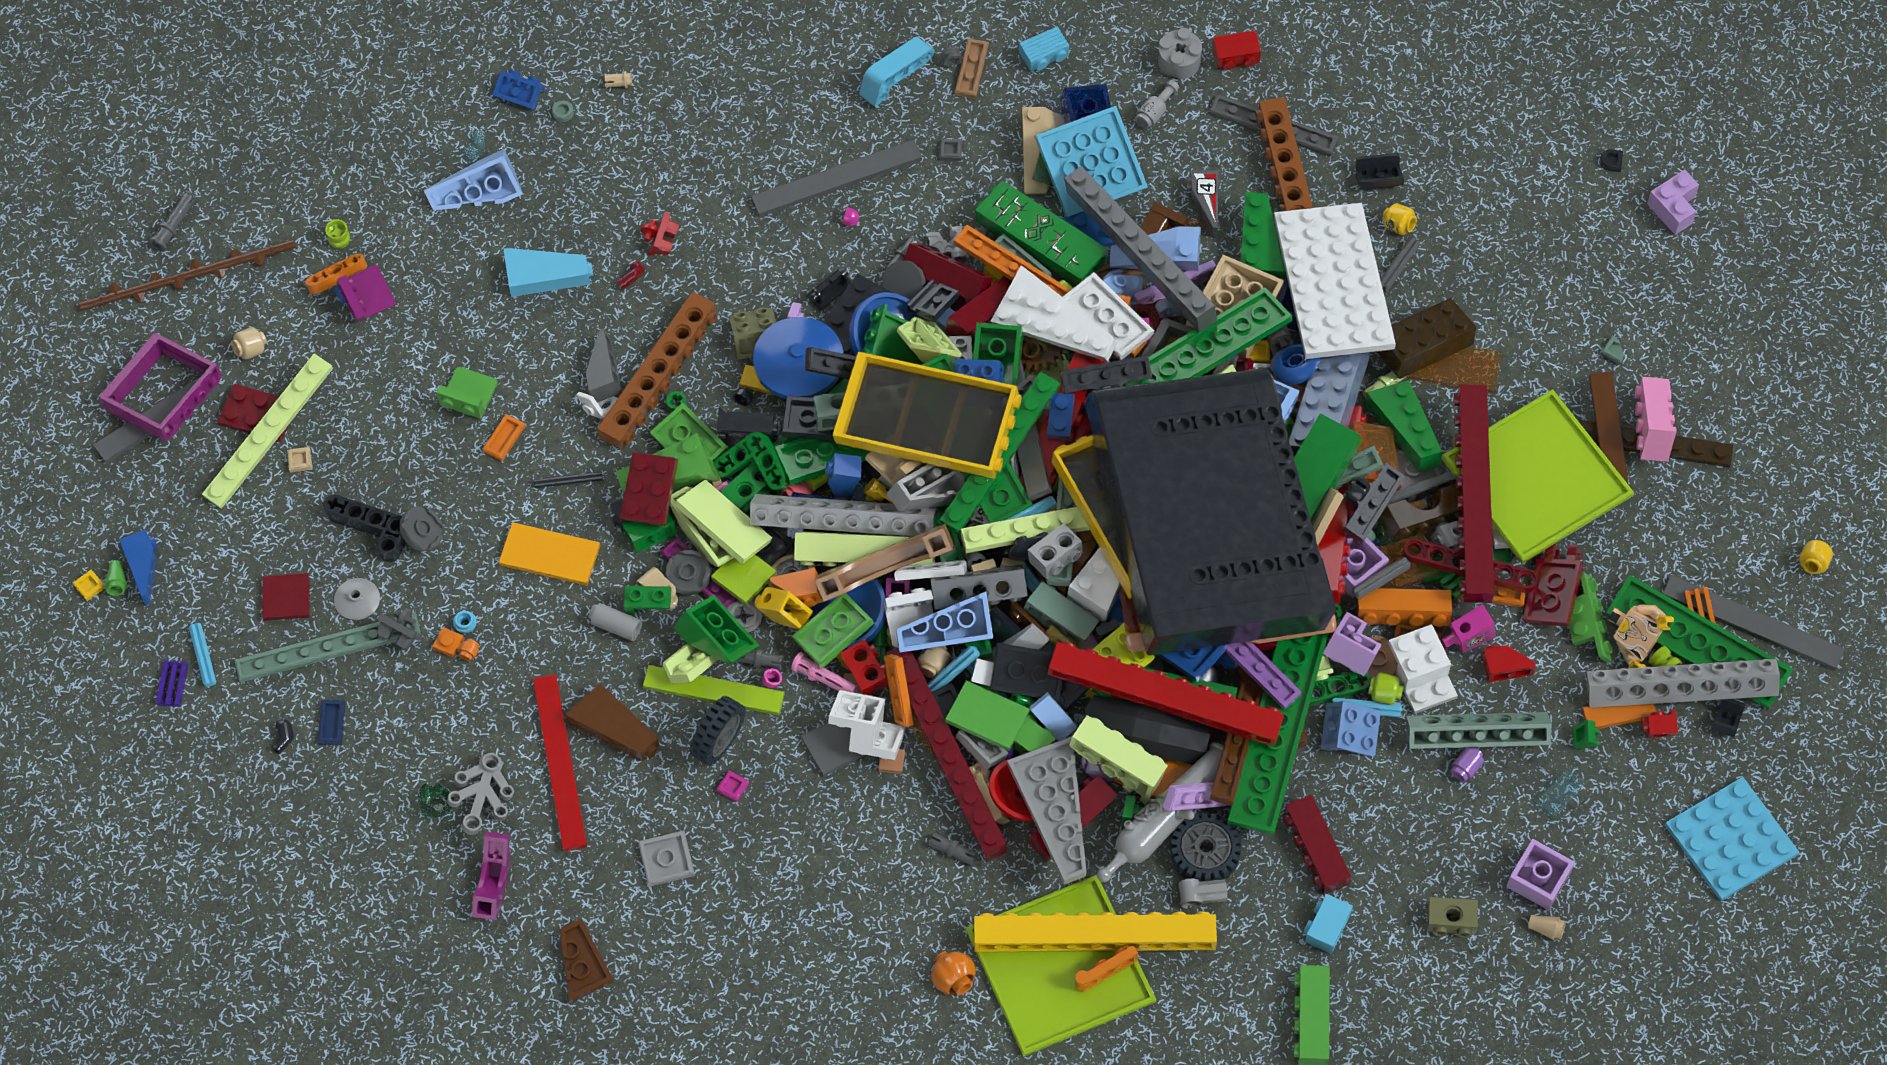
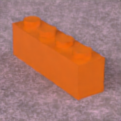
(1406, 607)

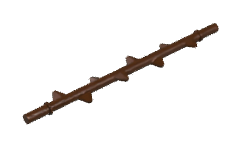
(178, 280)

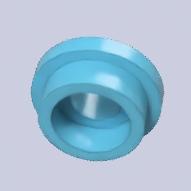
(464, 615)

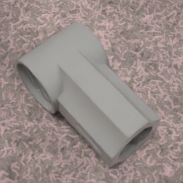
(1197, 893)

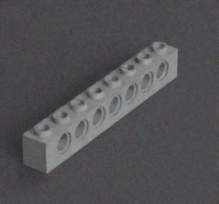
(839, 515)
(1683, 683)

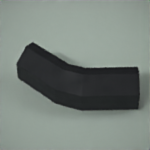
(1153, 729)

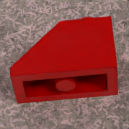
(1505, 663)

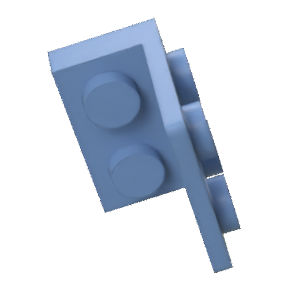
(1350, 728)

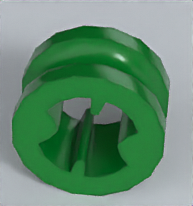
(675, 395)

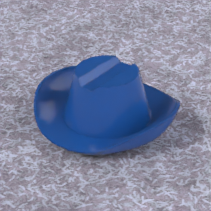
(1291, 366)

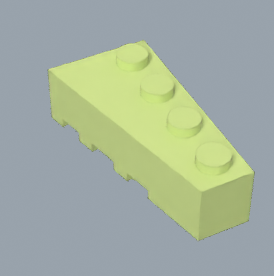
(1119, 757)

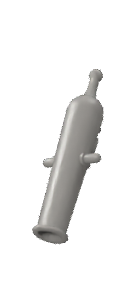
(1156, 823)

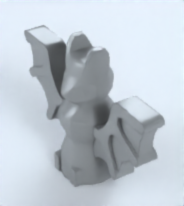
(943, 247)

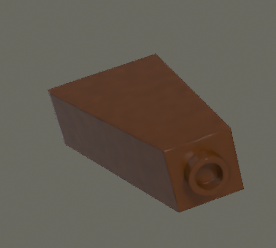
(613, 723)

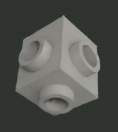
(1446, 535)

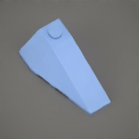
(483, 181)
(1178, 243)

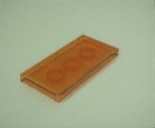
(1467, 367)

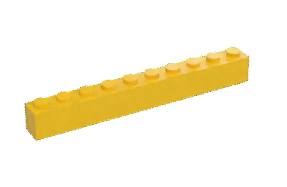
(1094, 932)

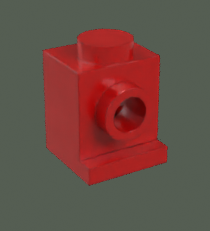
(1660, 724)

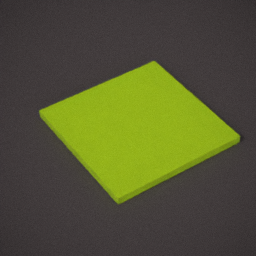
(1545, 476)
(1040, 986)

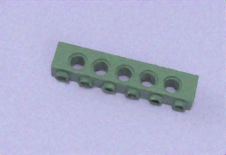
(1478, 730)

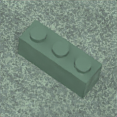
(1052, 608)

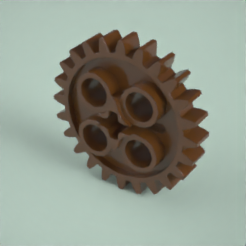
(1041, 358)

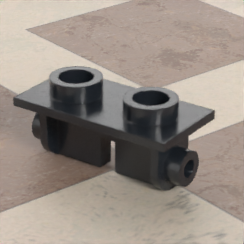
(829, 288)

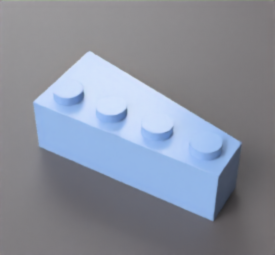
(953, 625)

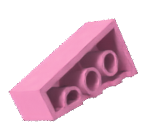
(1655, 419)

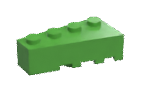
(693, 463)

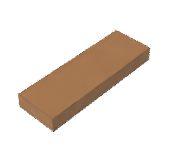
(971, 68)

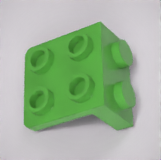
(467, 392)

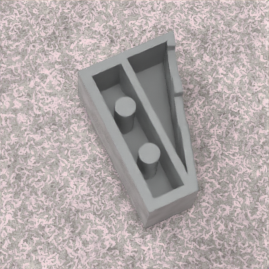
(926, 488)

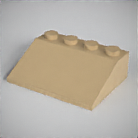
(1233, 283)

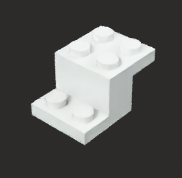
(1423, 669)
(868, 730)

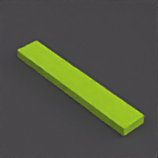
(712, 689)

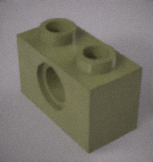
(1463, 909)

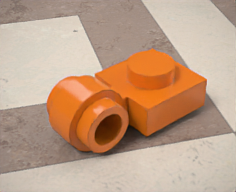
(450, 643)

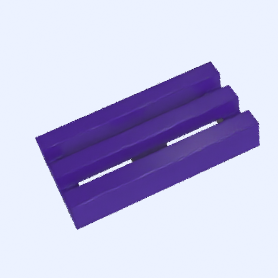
(174, 665)

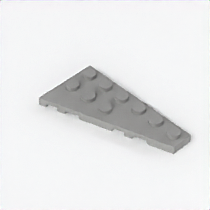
(1052, 797)

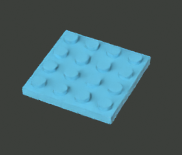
(1097, 145)
(1731, 838)

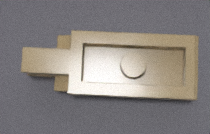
(982, 779)

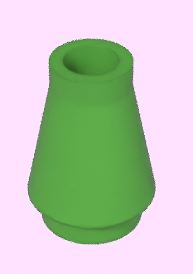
(115, 580)

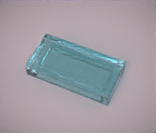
(1560, 793)

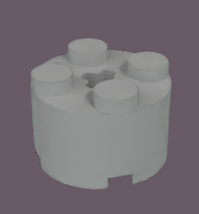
(1179, 54)

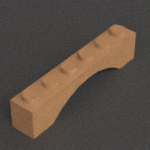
(906, 552)

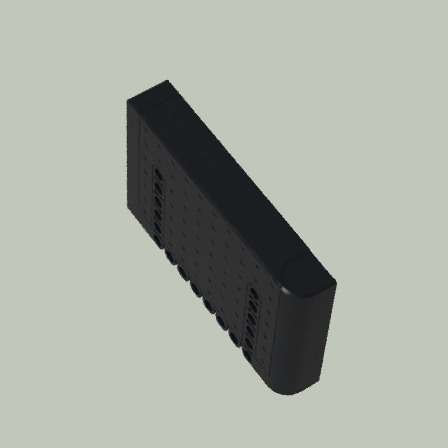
(1209, 511)

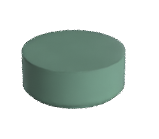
(562, 111)

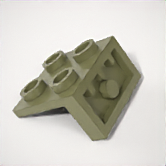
(748, 328)

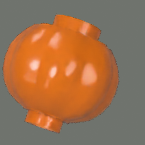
(953, 971)

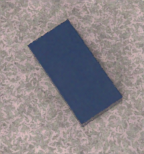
(331, 722)

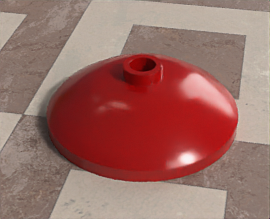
(1005, 792)

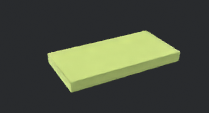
(723, 521)

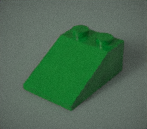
(1001, 344)
(715, 631)

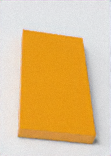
(549, 554)

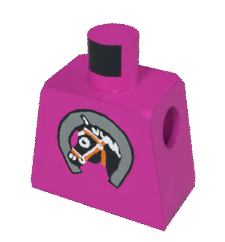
(1470, 630)

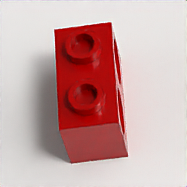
(865, 668)

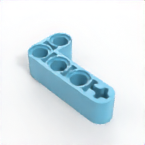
(893, 69)

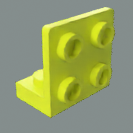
(1115, 646)

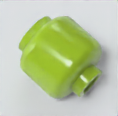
(1385, 688)

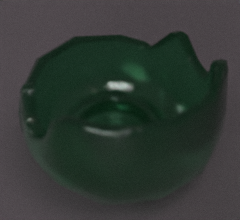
(428, 795)

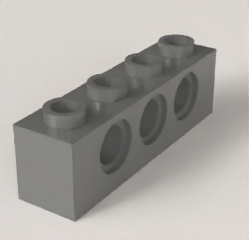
(1013, 575)

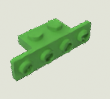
(1587, 622)

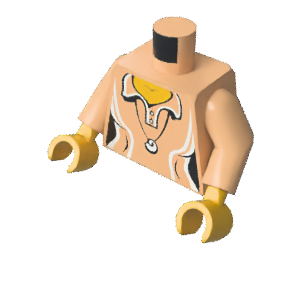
(1638, 631)

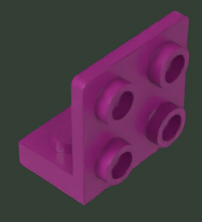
(366, 293)

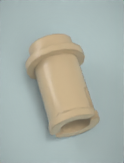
(617, 80)

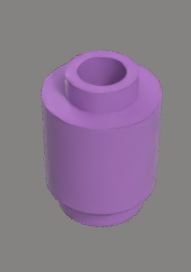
(1467, 764)

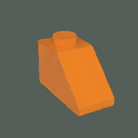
(801, 585)

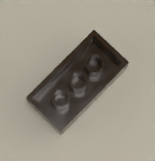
(1428, 338)

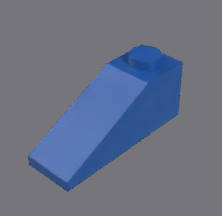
(843, 474)
(142, 560)

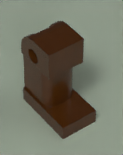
(1160, 218)

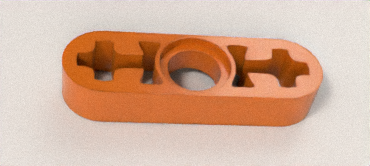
(328, 277)

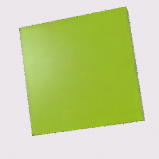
(744, 579)

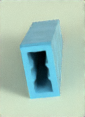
(544, 271)

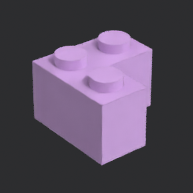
(1672, 199)
(1351, 646)

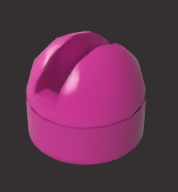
(851, 217)
(771, 674)

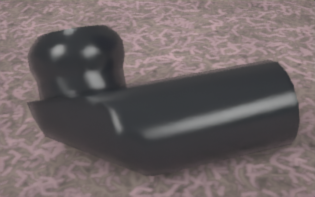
(285, 735)

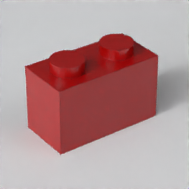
(1236, 50)

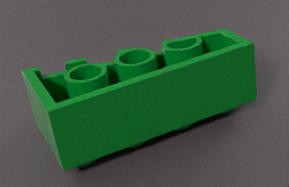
(1259, 237)
(1400, 409)

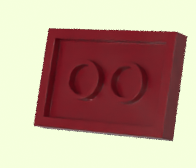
(246, 408)
(649, 489)

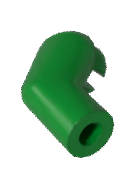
(1025, 701)

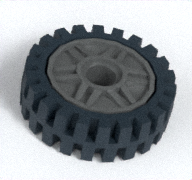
(717, 730)
(1208, 832)

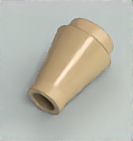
(1548, 926)

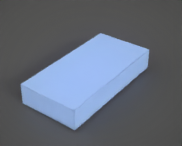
(1053, 717)

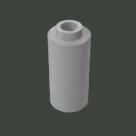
(615, 621)

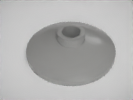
(359, 607)

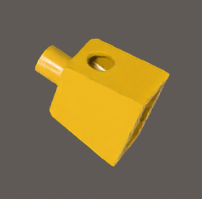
(775, 601)

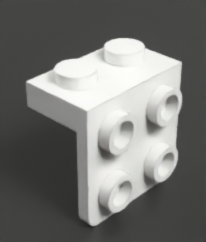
(906, 609)

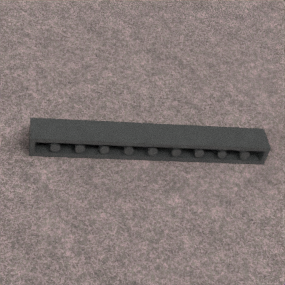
(1140, 249)

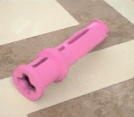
(814, 672)

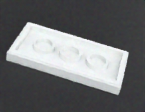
(1110, 313)

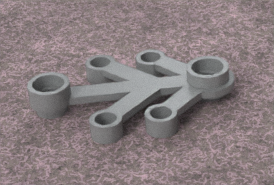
(481, 789)

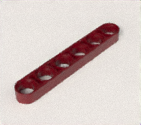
(1449, 555)

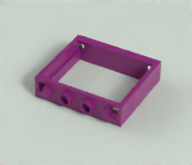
(140, 365)

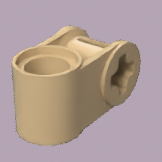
(655, 578)

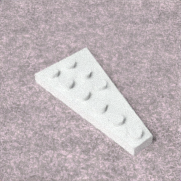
(1051, 318)

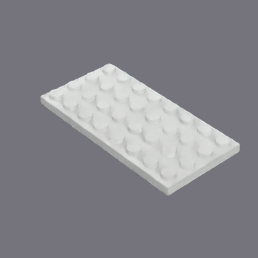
(1334, 281)

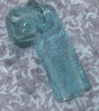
(478, 147)

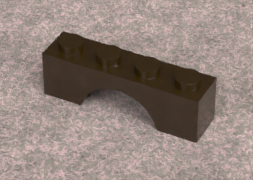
(1402, 518)

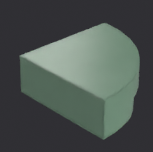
(1613, 350)

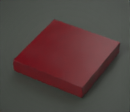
(286, 596)

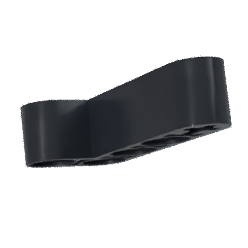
(364, 523)

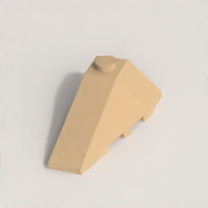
(1035, 121)

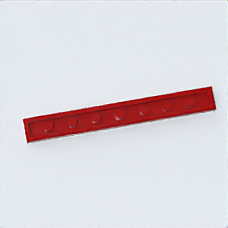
(560, 763)

